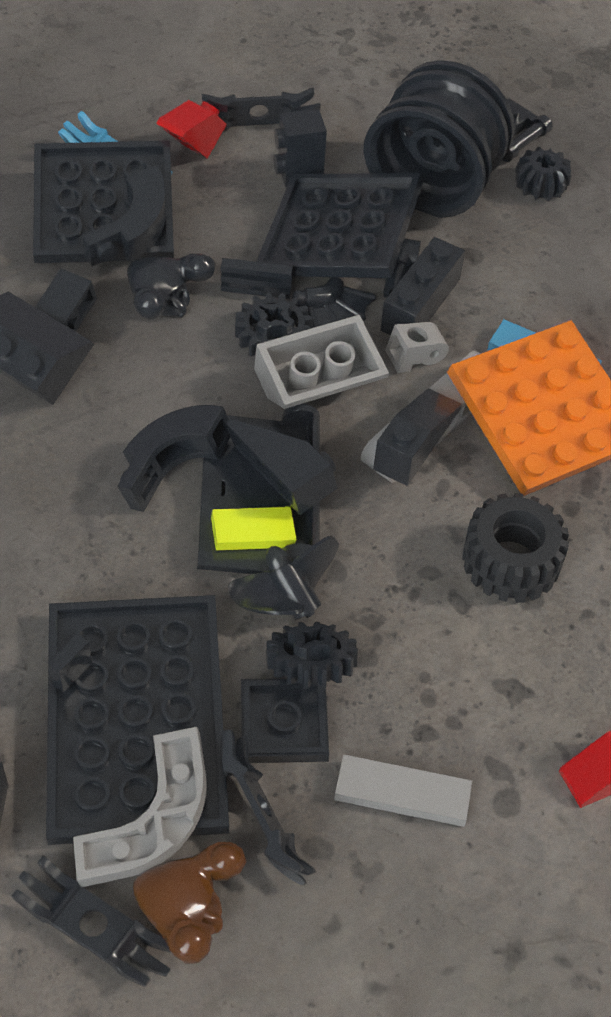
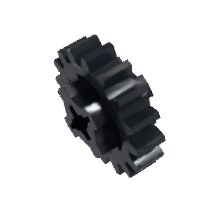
(271, 320)
(311, 654)

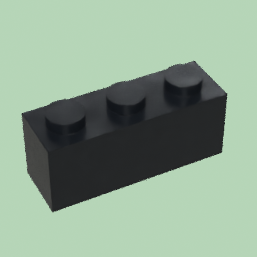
(424, 285)

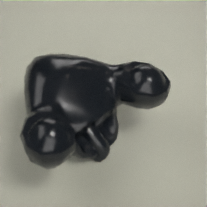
(161, 283)

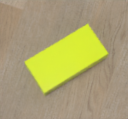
(252, 528)

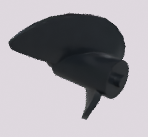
(288, 584)

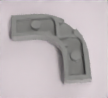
(160, 829)

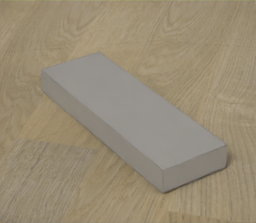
(403, 790)

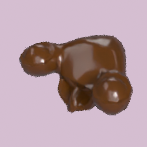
(182, 899)

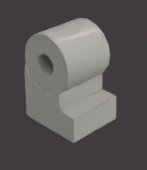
(415, 345)

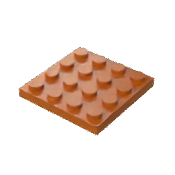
(540, 405)

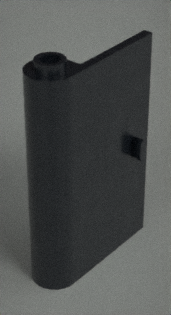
(249, 489)

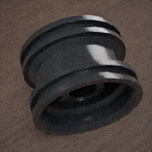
(448, 128)

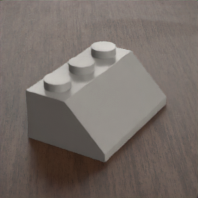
(318, 362)

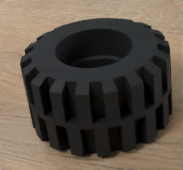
(520, 522)

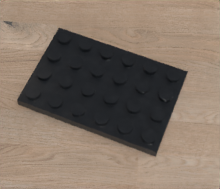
(147, 677)

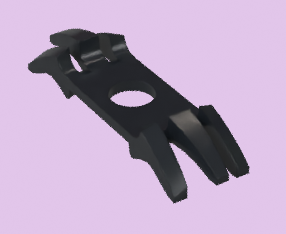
(237, 110)
(280, 845)
(70, 908)

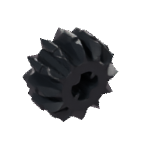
(543, 173)

